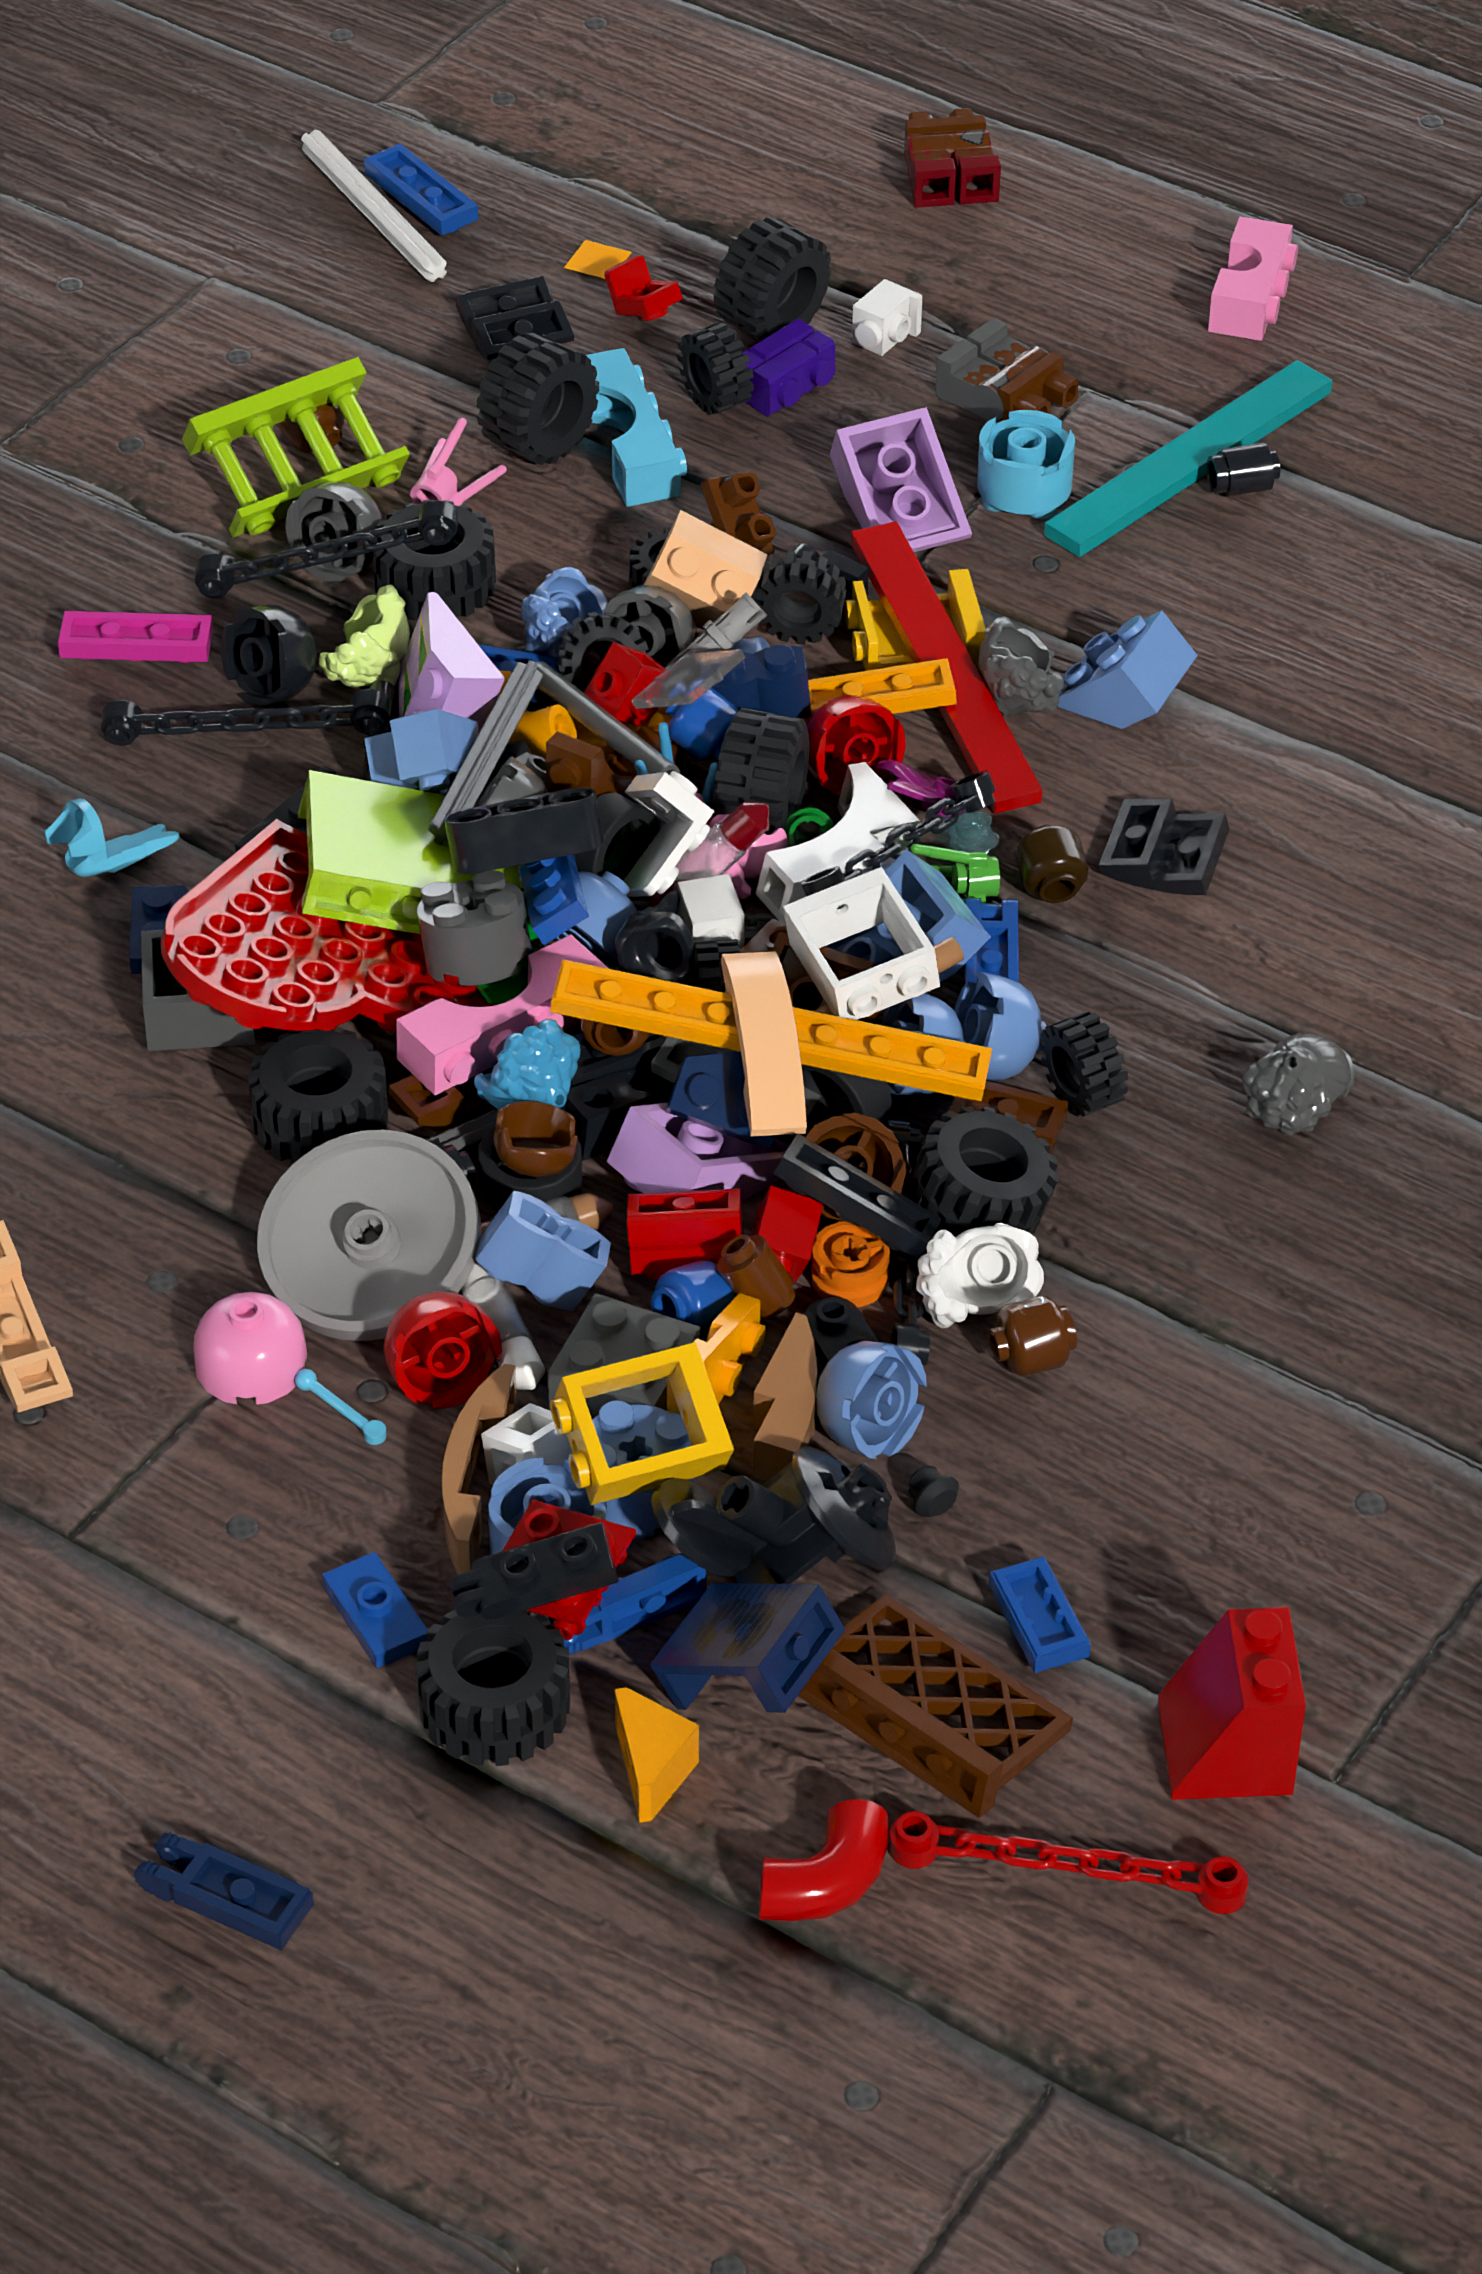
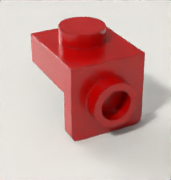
(636, 293)

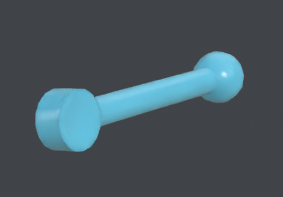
(373, 1431)

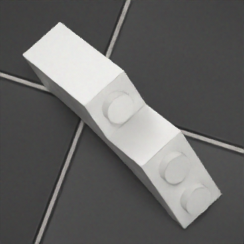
(867, 818)

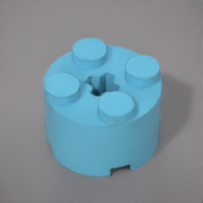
(1025, 464)

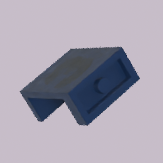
(754, 1631)

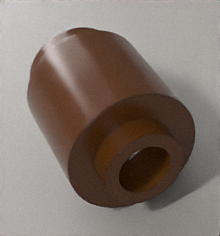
(756, 1271)

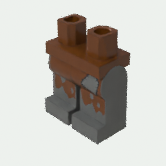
(1001, 375)

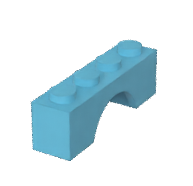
(644, 458)

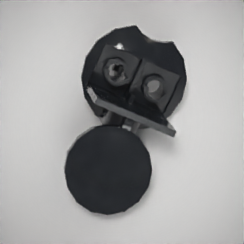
(784, 1525)

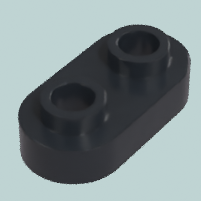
(836, 1325)

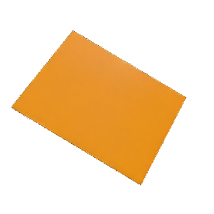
(596, 258)

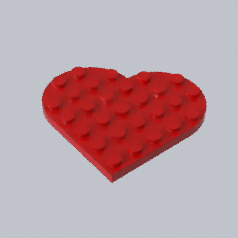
(257, 958)

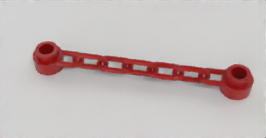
(922, 1850)

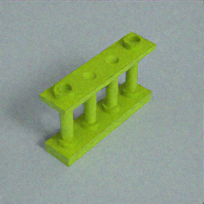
(296, 402)

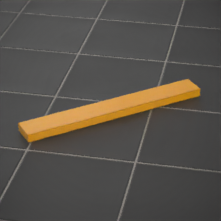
(896, 688)
(823, 1038)

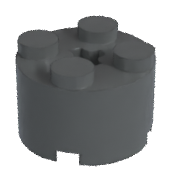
(474, 929)

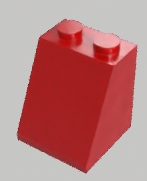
(1236, 1710)

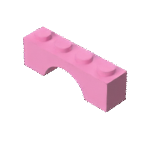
(453, 1042)

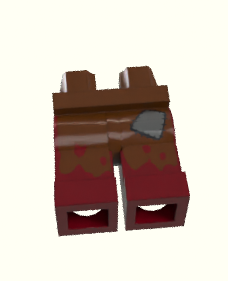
(950, 155)

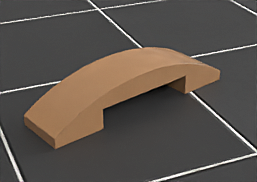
(462, 1512)

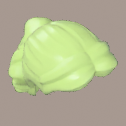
(374, 642)

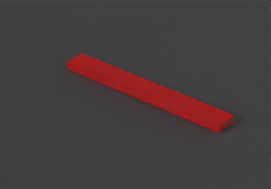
(932, 636)

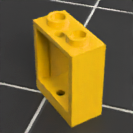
(697, 1406)

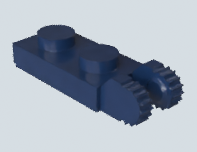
(226, 1889)

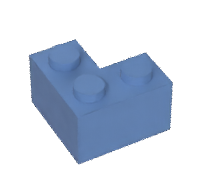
(421, 750)

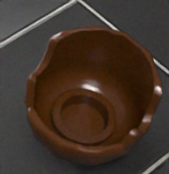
(535, 1138)

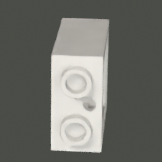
(868, 902)

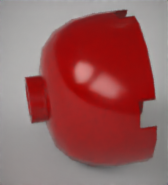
(849, 733)
(441, 1348)

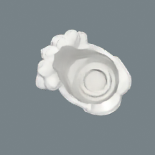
(978, 1272)

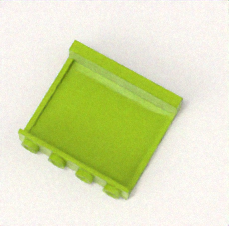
(373, 851)

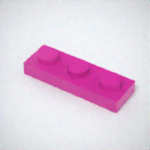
(135, 636)

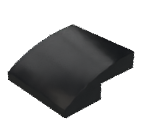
(512, 310)
(1162, 848)

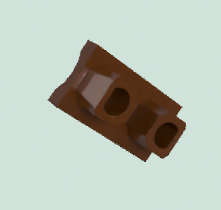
(736, 510)

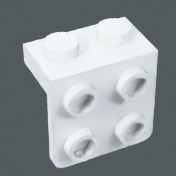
(684, 829)

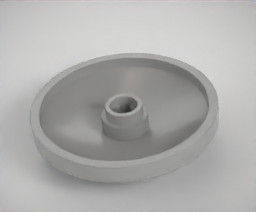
(366, 1231)

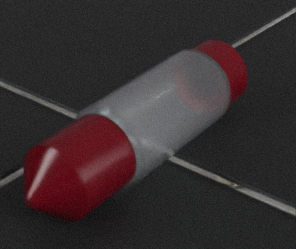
(722, 846)

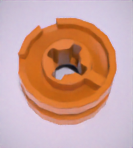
(850, 1264)

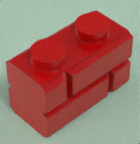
(680, 1228)

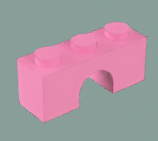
(1256, 278)

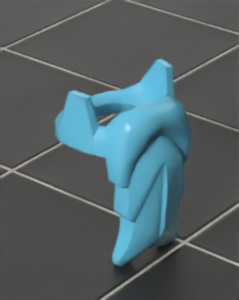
(87, 848)

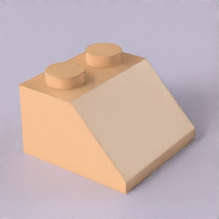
(705, 568)

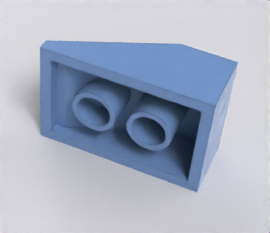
(934, 907)

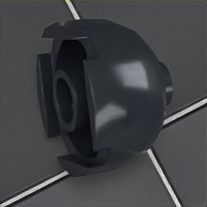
(268, 654)

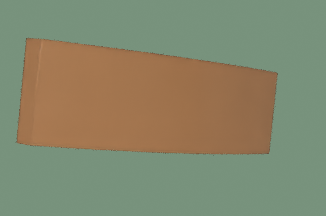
(786, 1401)

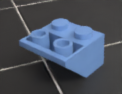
(1127, 672)

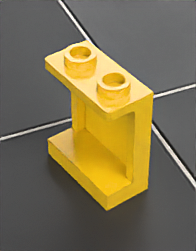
(877, 639)

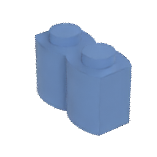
(543, 1251)

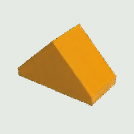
(656, 1750)

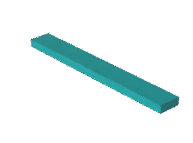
(1185, 458)

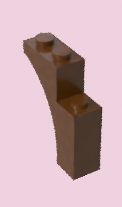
(583, 765)

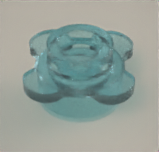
(972, 833)

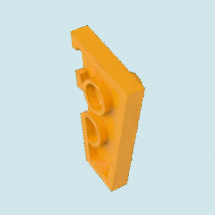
(730, 1341)

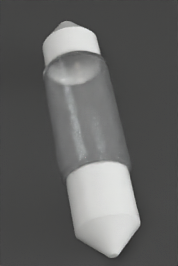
(515, 1336)

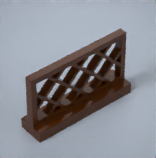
(904, 1724)

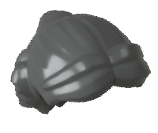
(1017, 669)
(1297, 1082)

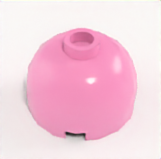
(249, 1348)

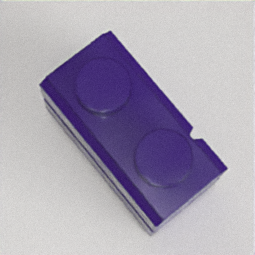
(789, 366)

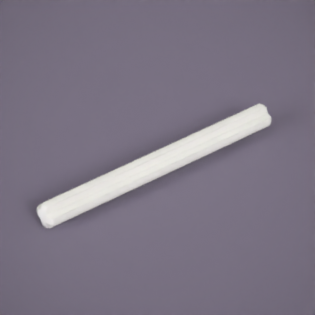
(374, 206)

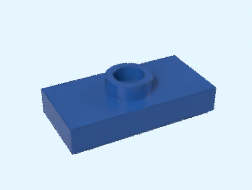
(375, 1609)
(1039, 1614)

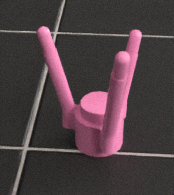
(441, 482)

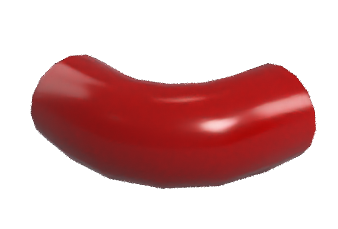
(835, 1875)

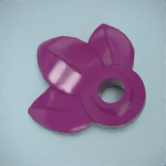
(918, 784)

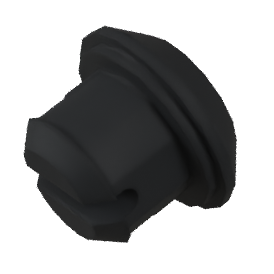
(932, 1491)

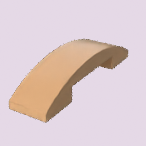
(767, 1043)
(28, 1363)

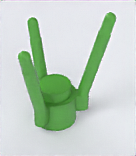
(973, 873)

